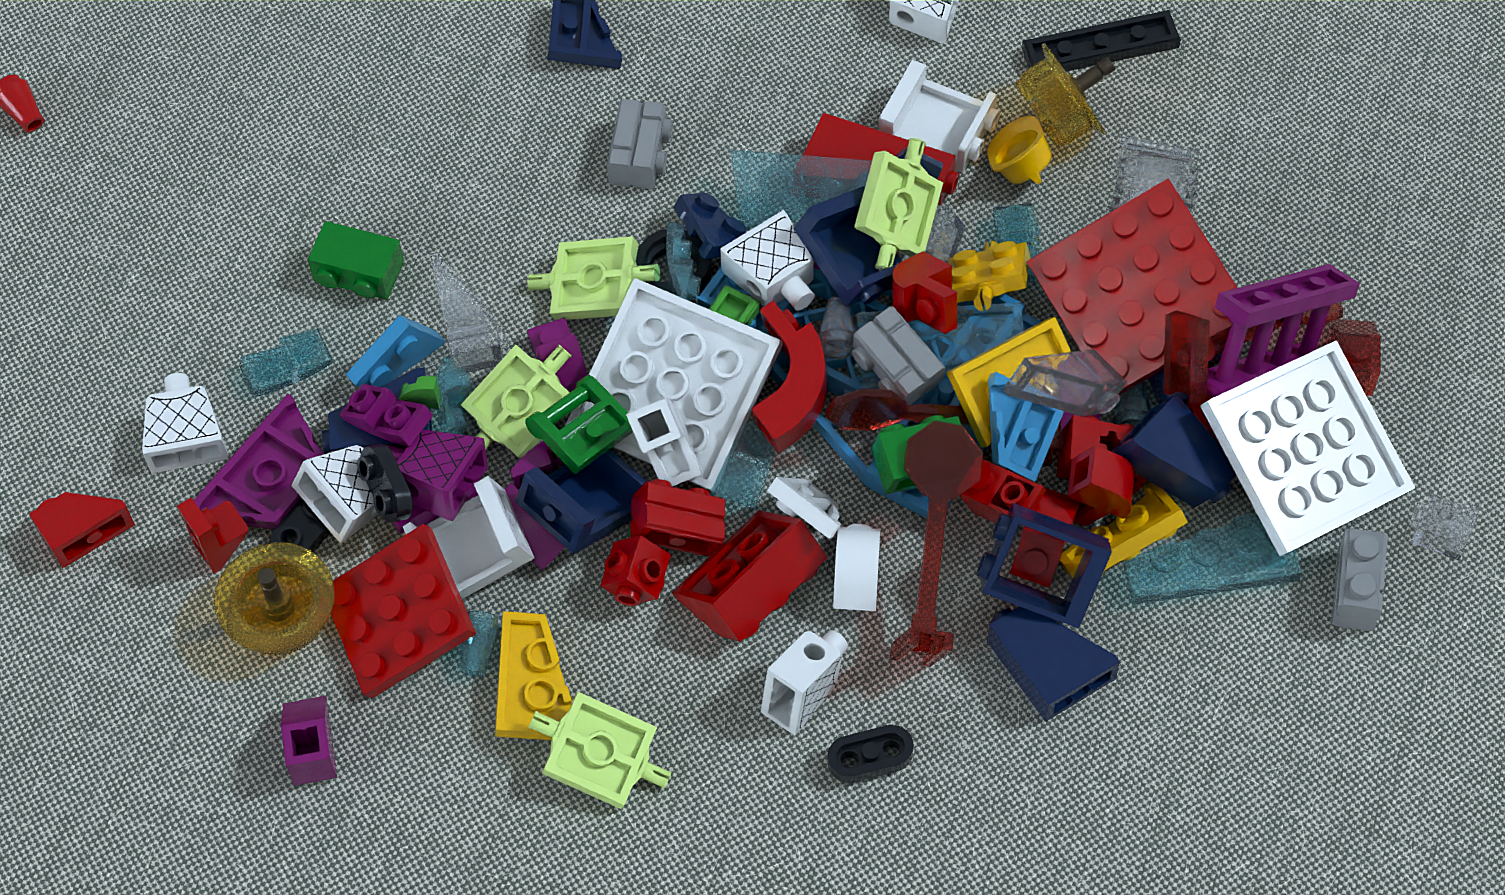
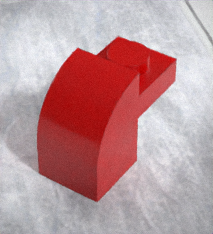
(925, 292)
(1101, 484)
(1039, 552)

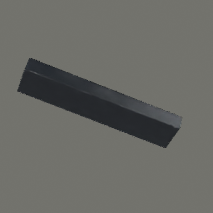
(1113, 40)

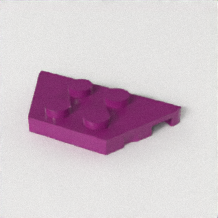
(264, 468)

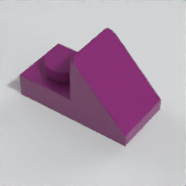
(545, 340)

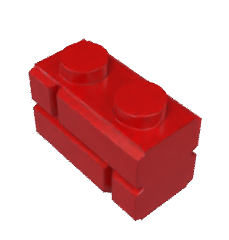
(678, 517)

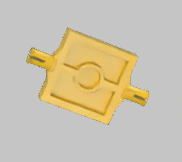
(989, 272)

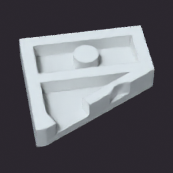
(807, 501)

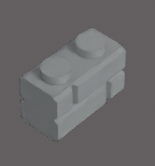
(638, 143)
(897, 356)
(1359, 579)

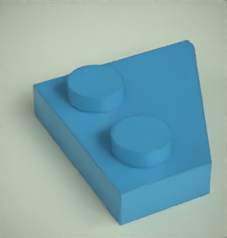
(395, 352)
(1019, 430)

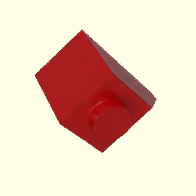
(79, 524)

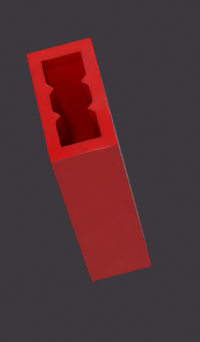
(850, 140)

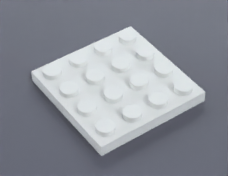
(696, 359)
(1307, 447)

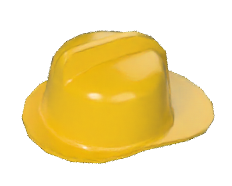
(1020, 151)

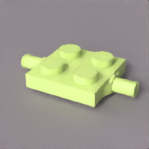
(898, 204)
(592, 277)
(513, 393)
(599, 750)

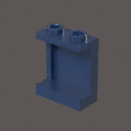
(843, 251)
(584, 504)

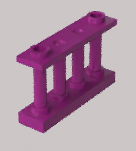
(1263, 305)

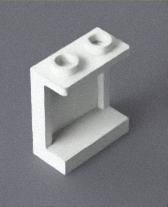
(939, 116)
(482, 539)

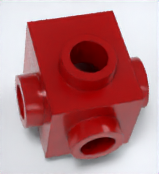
(635, 570)

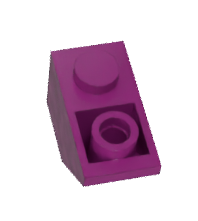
(308, 741)

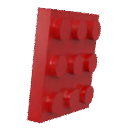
(399, 611)

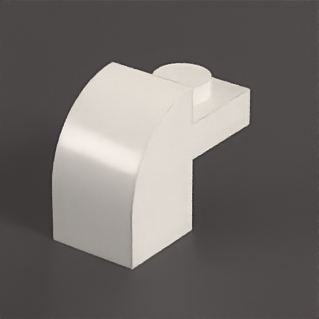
(665, 440)
(856, 567)

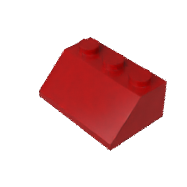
(751, 574)

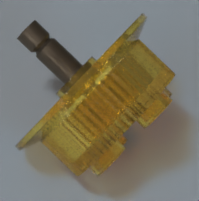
(1061, 97)
(274, 598)

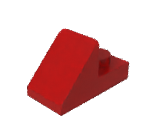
(214, 531)

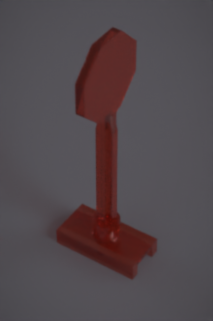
(1190, 349)
(878, 408)
(943, 466)

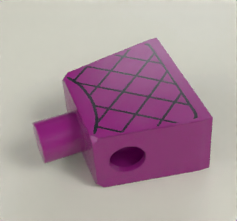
(442, 470)

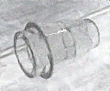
(837, 330)

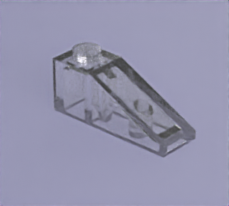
(468, 321)
(1068, 382)

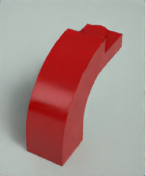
(798, 402)

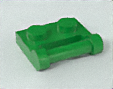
(588, 434)

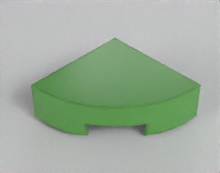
(424, 391)

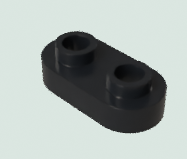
(386, 483)
(302, 525)
(868, 750)

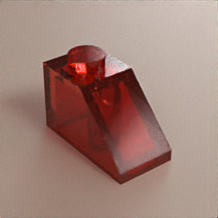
(1361, 348)

